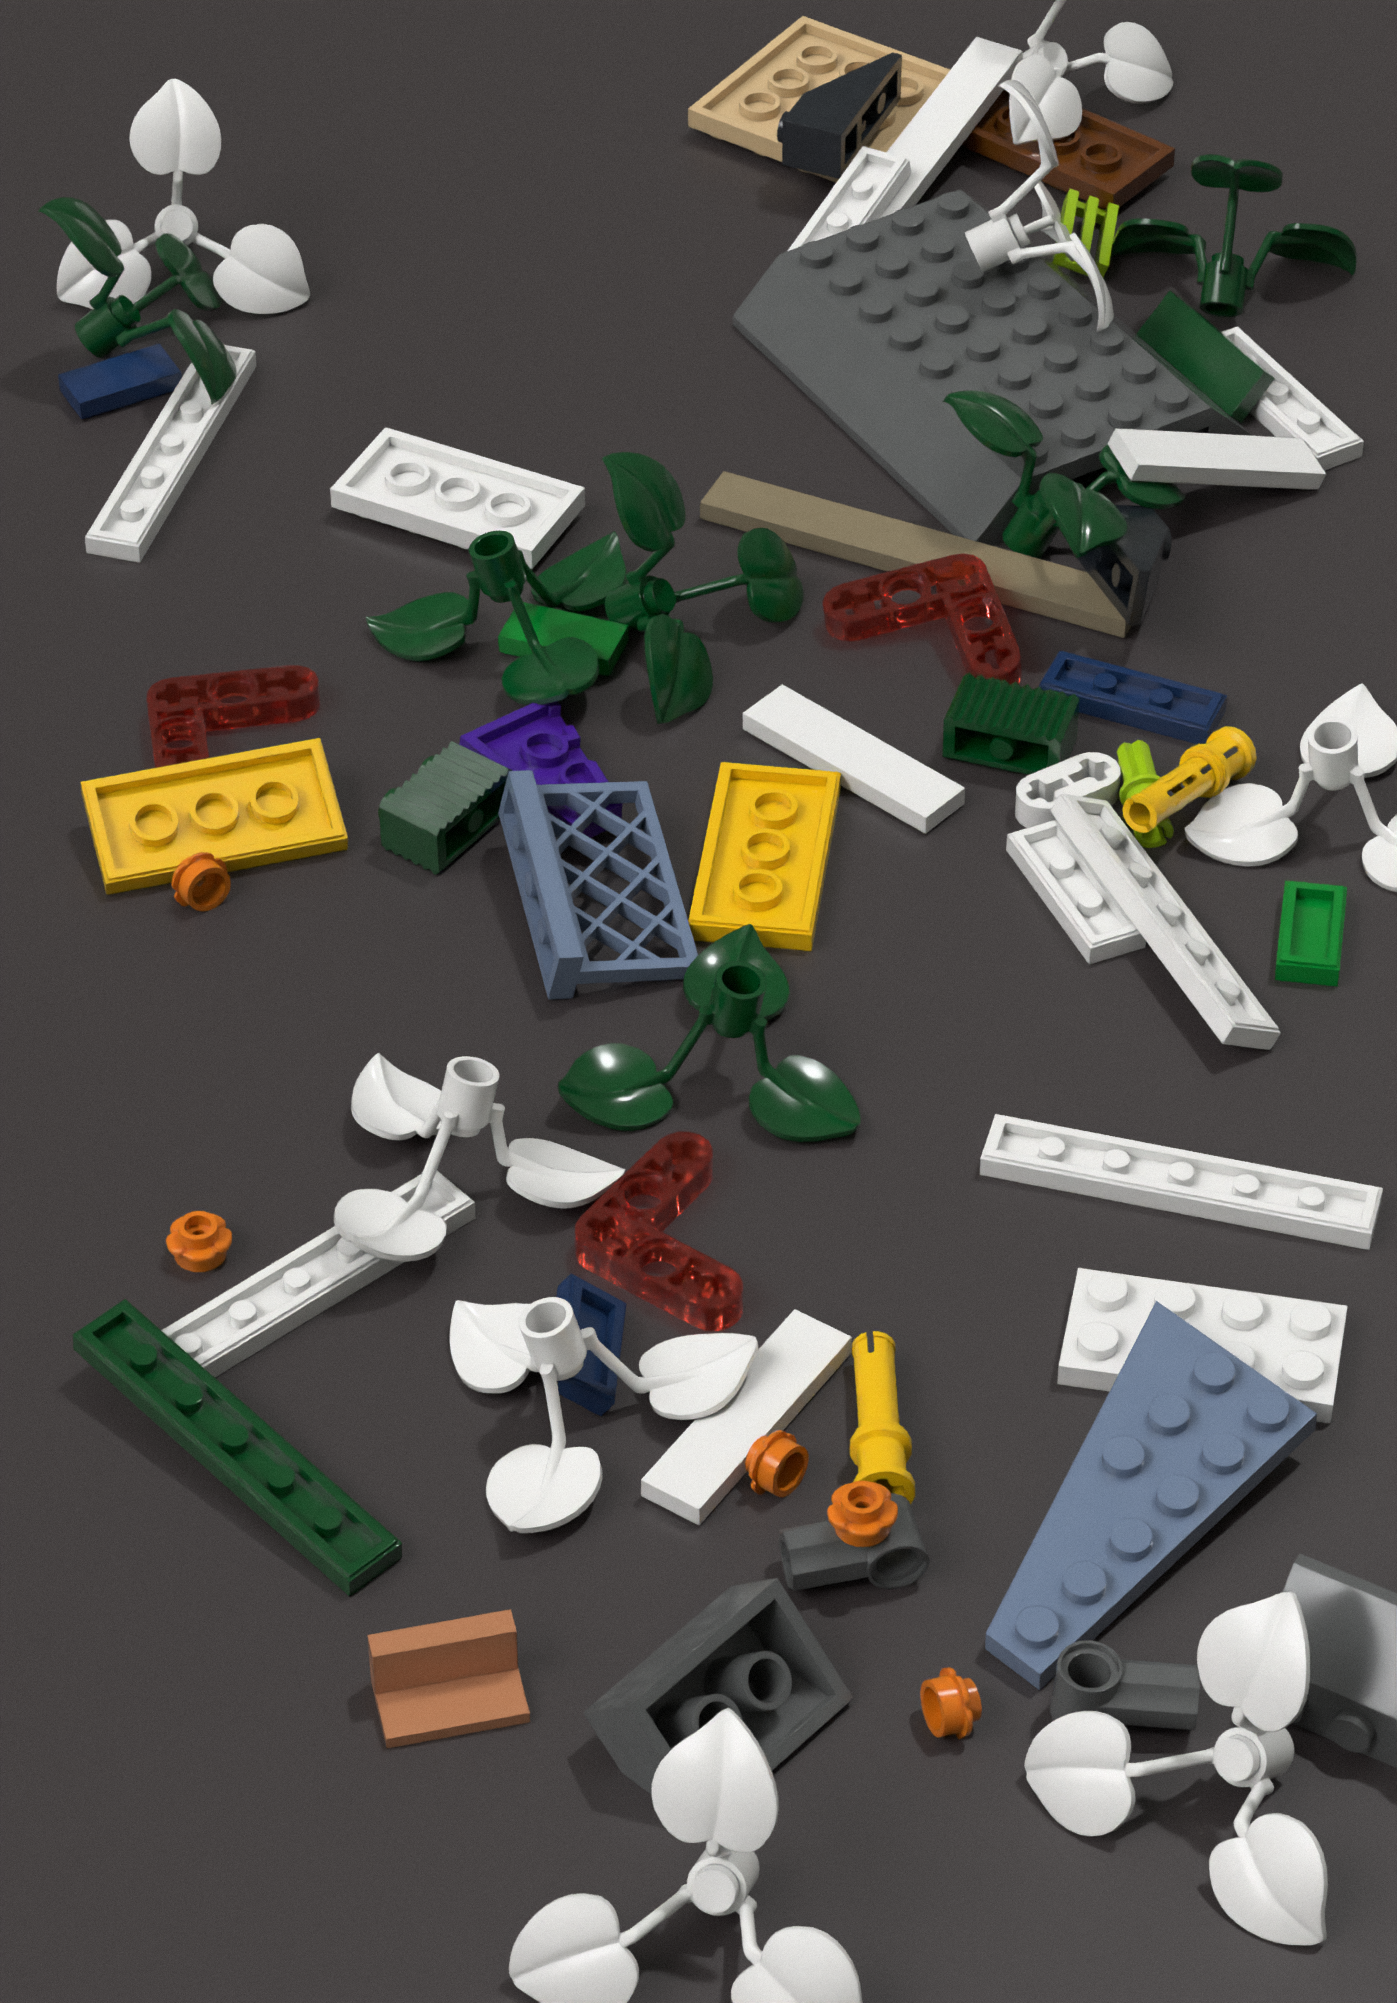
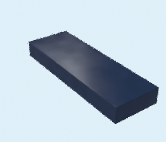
(1137, 698)

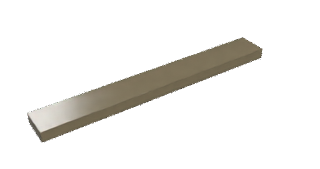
(895, 544)

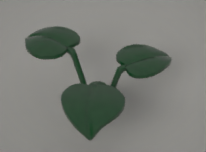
(1226, 277)
(115, 319)
(1081, 514)
(578, 582)
(678, 661)
(736, 992)

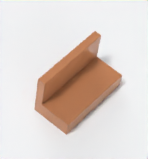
(447, 1678)

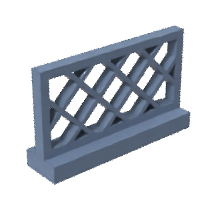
(549, 899)

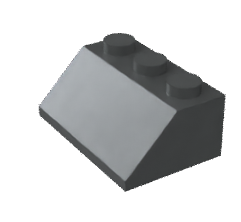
(736, 1654)
(1351, 1658)

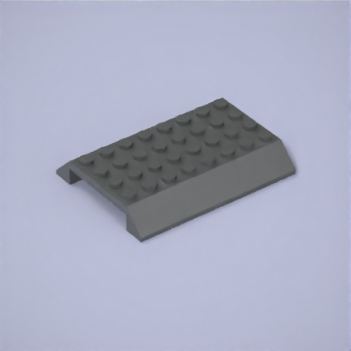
(904, 315)

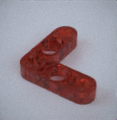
(951, 602)
(178, 715)
(642, 1236)

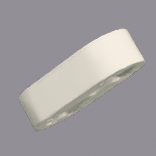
(1083, 775)

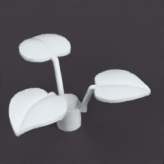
(1133, 72)
(181, 135)
(1004, 237)
(1338, 748)
(403, 1106)
(500, 1344)
(1259, 1664)
(709, 1791)

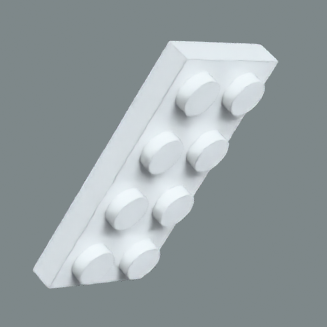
(455, 494)
(1278, 1336)

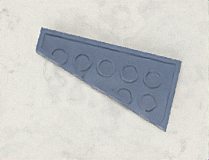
(1157, 1471)

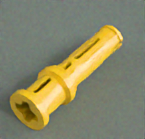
(1154, 804)
(879, 1443)

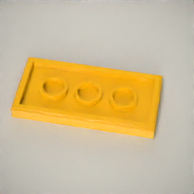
(237, 806)
(765, 854)

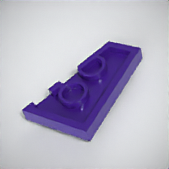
(540, 742)

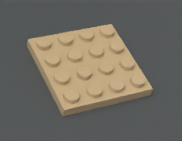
(804, 56)

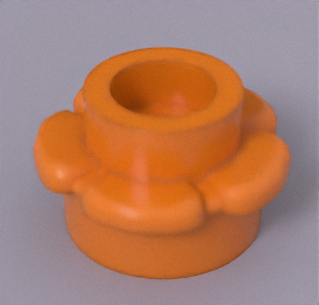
(201, 882)
(199, 1241)
(776, 1464)
(862, 1513)
(950, 1704)

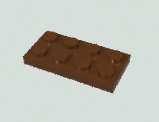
(1095, 159)

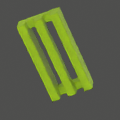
(1091, 214)

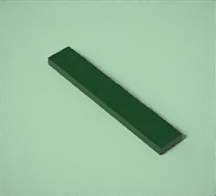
(238, 1447)

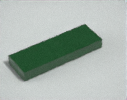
(1205, 356)

